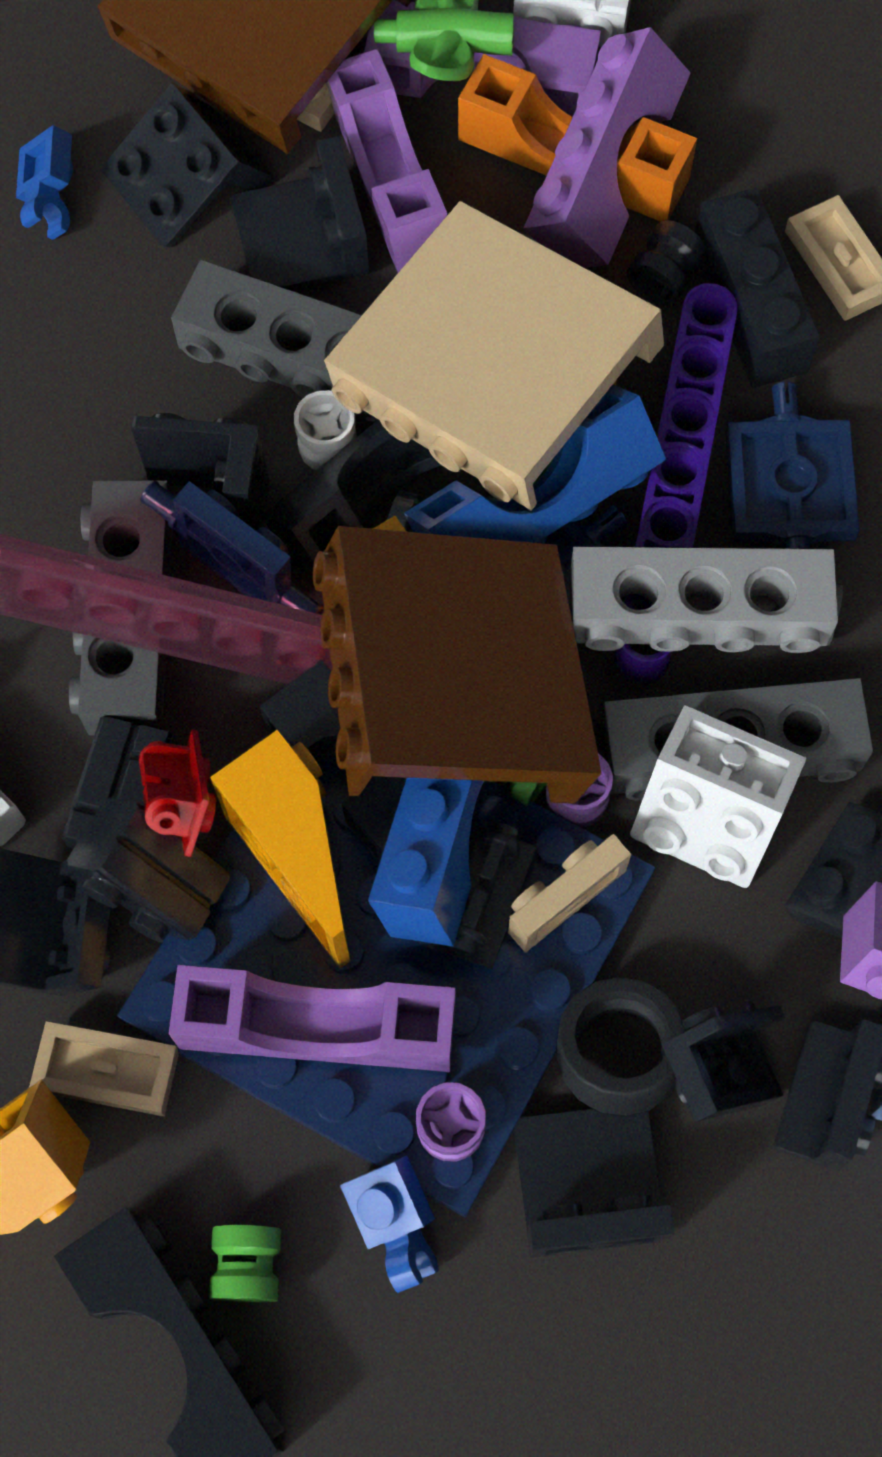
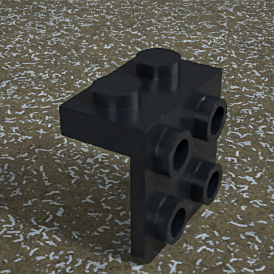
(49, 927)

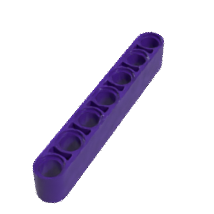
(686, 452)

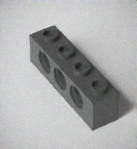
(278, 318)
(140, 691)
(826, 710)

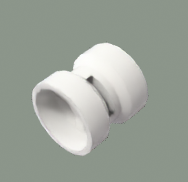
(322, 418)

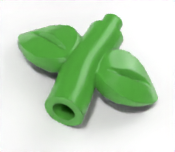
(446, 35)

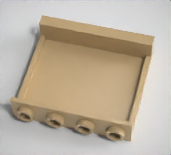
(490, 351)

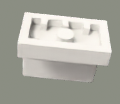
(716, 796)

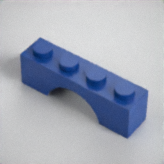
(602, 456)
(426, 861)

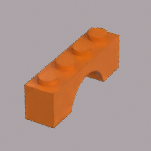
(516, 120)

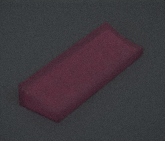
(157, 612)

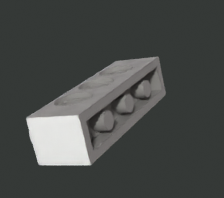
(794, 578)

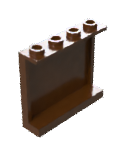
(246, 55)
(453, 661)

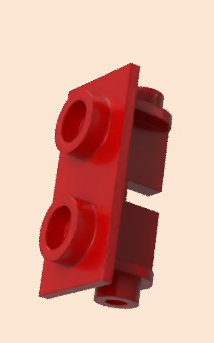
(177, 790)

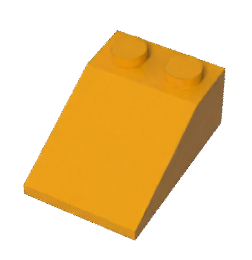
(278, 812)
(38, 1159)

